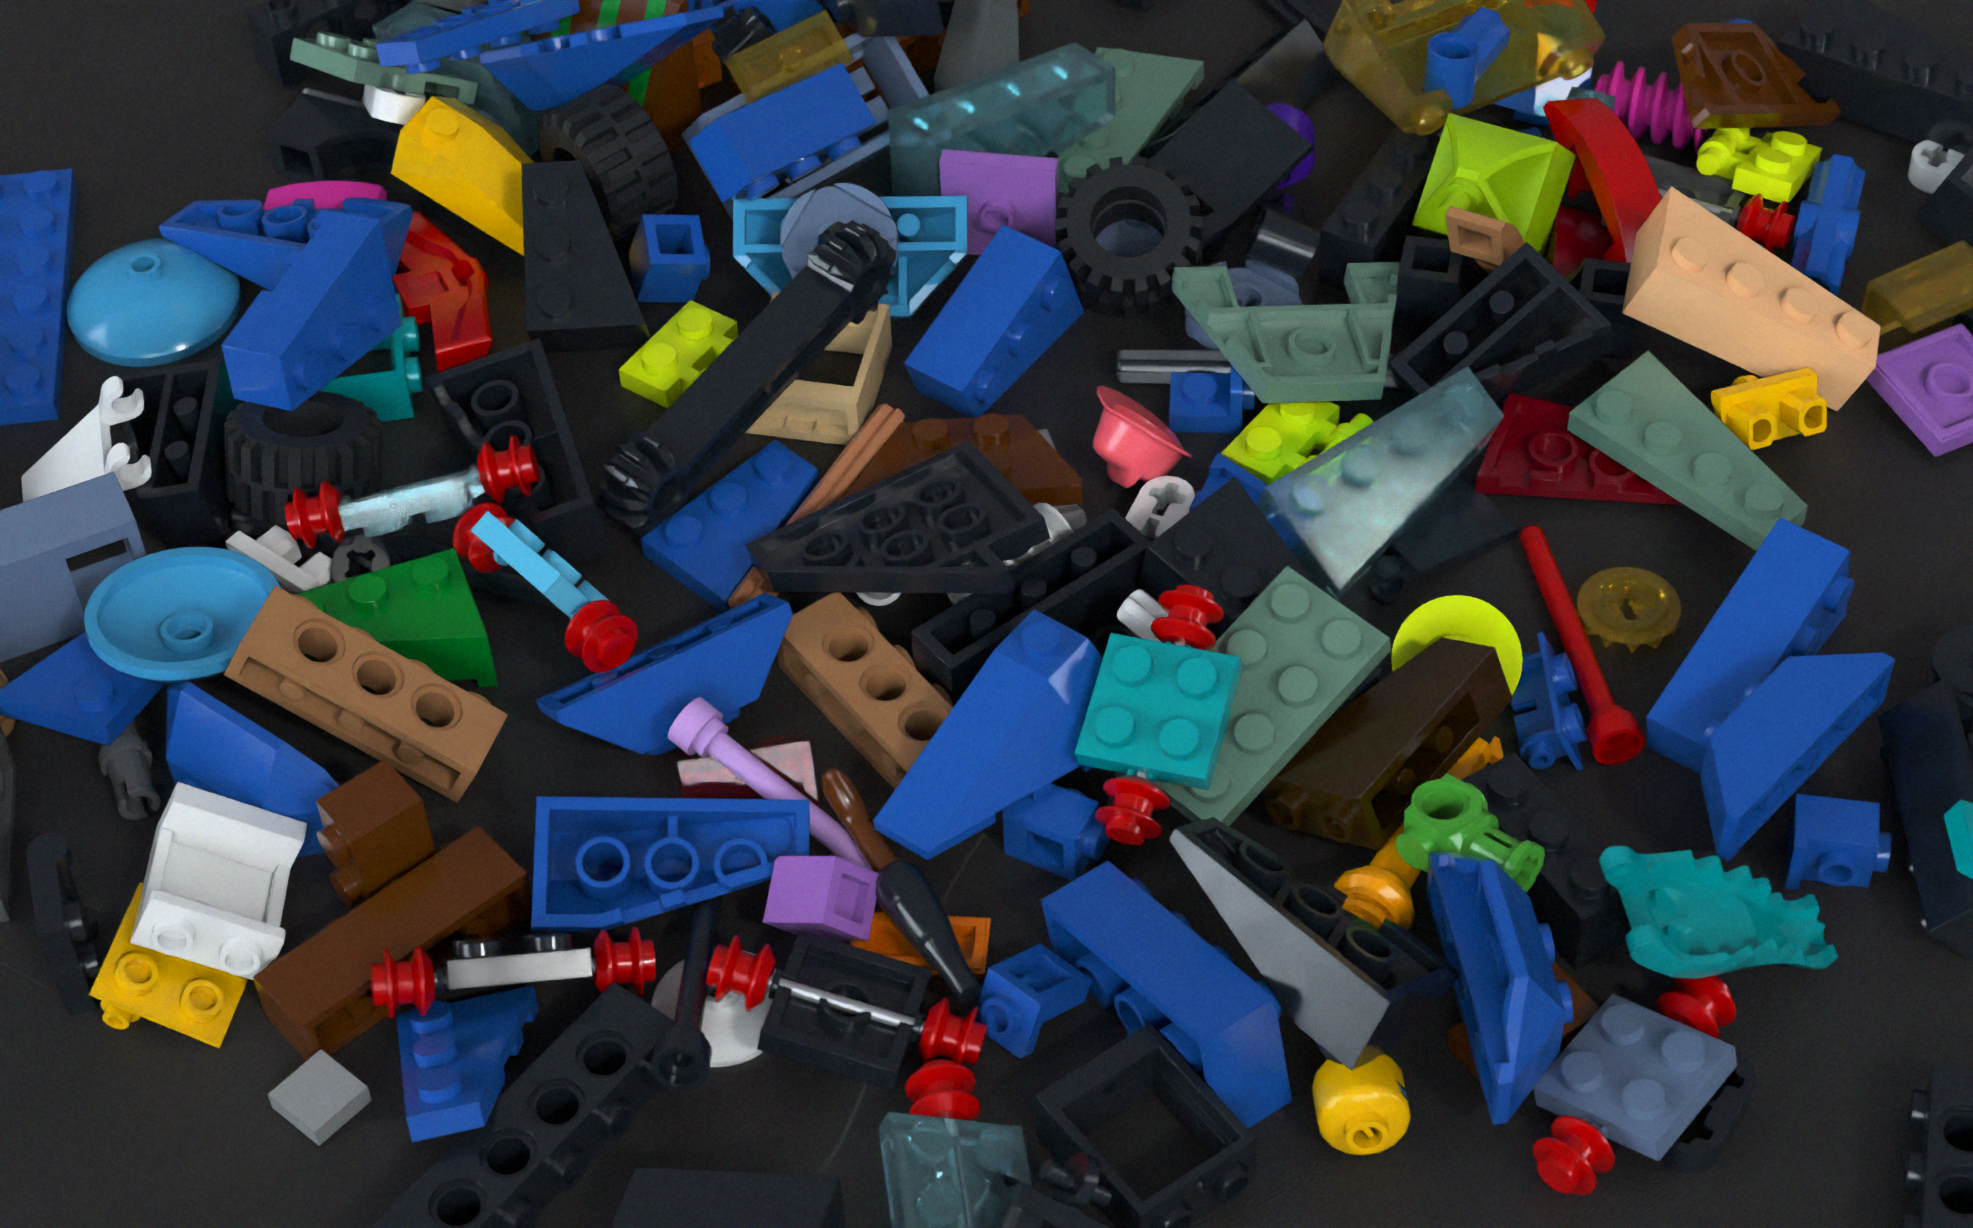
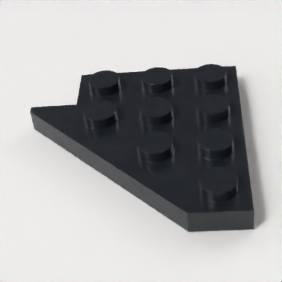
(915, 532)

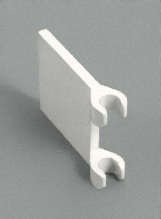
(88, 449)

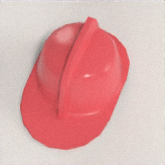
(1133, 440)

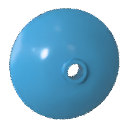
(152, 304)
(176, 612)

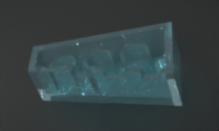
(1374, 484)

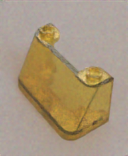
(1386, 45)

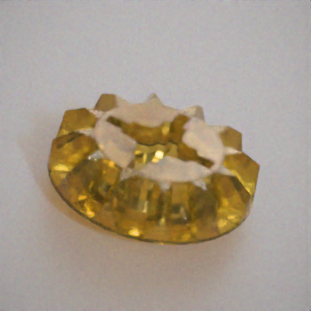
(1647, 593)

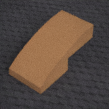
(1481, 238)

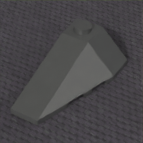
(978, 41)

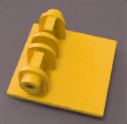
(164, 988)

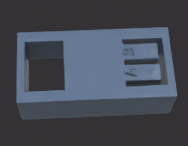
(897, 84)
(37, 591)

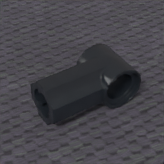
(1283, 236)

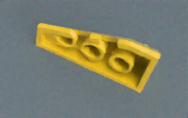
(465, 167)

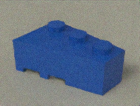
(318, 317)

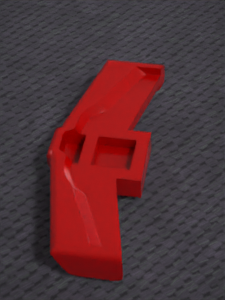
(444, 289)

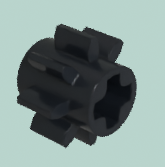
(740, 31)

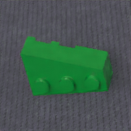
(418, 612)

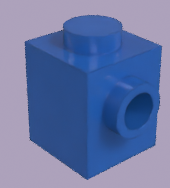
(668, 258)

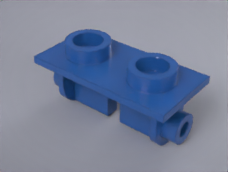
(1556, 723)

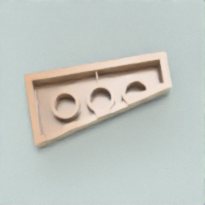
(1743, 302)

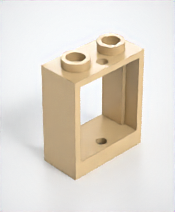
(830, 410)

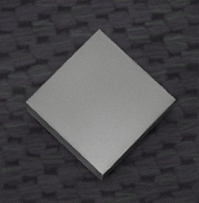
(320, 1097)

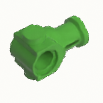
(1456, 819)

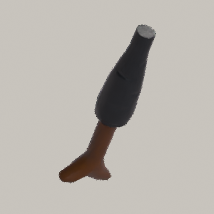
(903, 891)

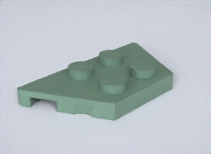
(361, 64)

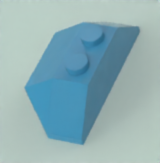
(929, 244)

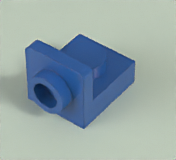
(1208, 402)
(1025, 994)

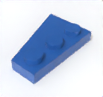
(708, 536)

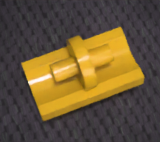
(1771, 407)

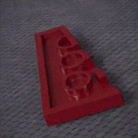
(1541, 458)

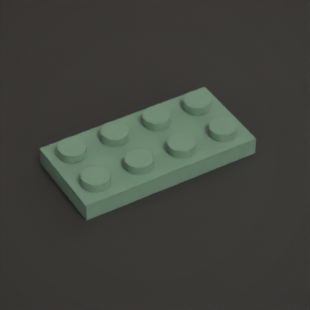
(1299, 666)

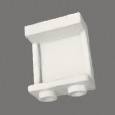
(217, 882)

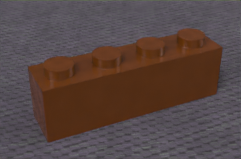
(323, 987)

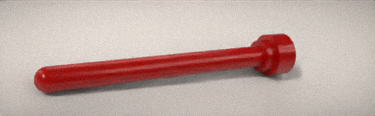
(1610, 729)

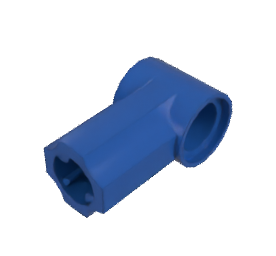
(1464, 54)

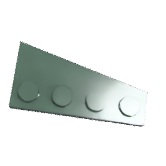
(1146, 95)
(1685, 450)

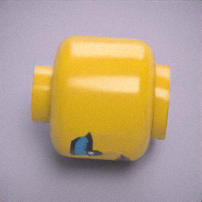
(1362, 1104)

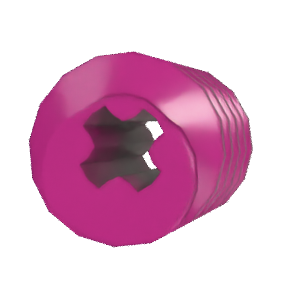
(1651, 106)

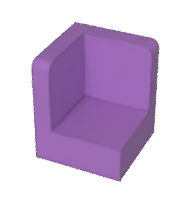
(821, 897)

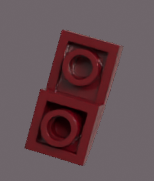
(1576, 237)

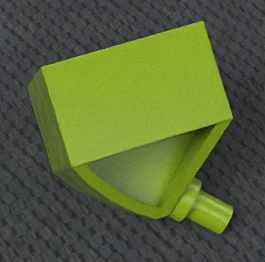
(1495, 176)

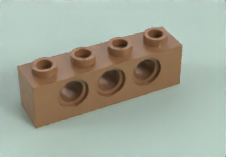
(863, 684)
(334, 700)

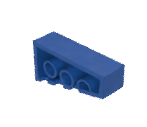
(1777, 609)

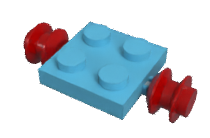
(595, 626)

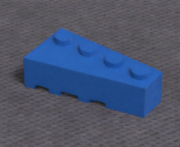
(1175, 981)

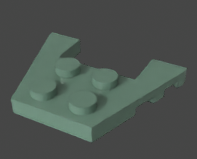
(1300, 349)

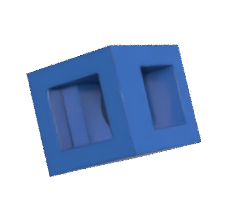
(1055, 832)
(1835, 842)

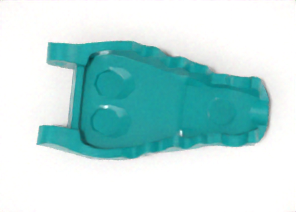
(1709, 921)

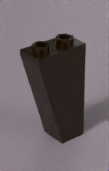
(1387, 742)

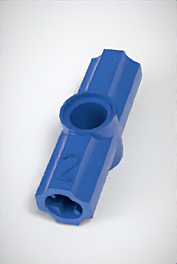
(1828, 222)

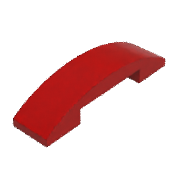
(1612, 165)

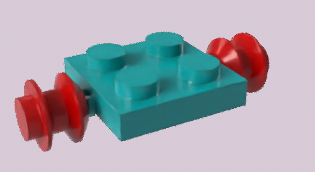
(1159, 712)

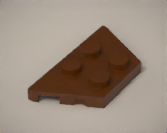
(1742, 80)
(1004, 440)

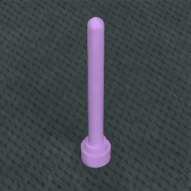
(702, 732)

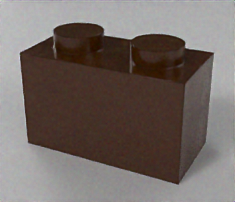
(373, 832)

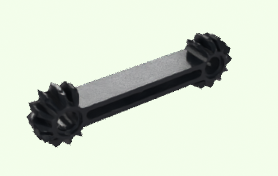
(658, 468)

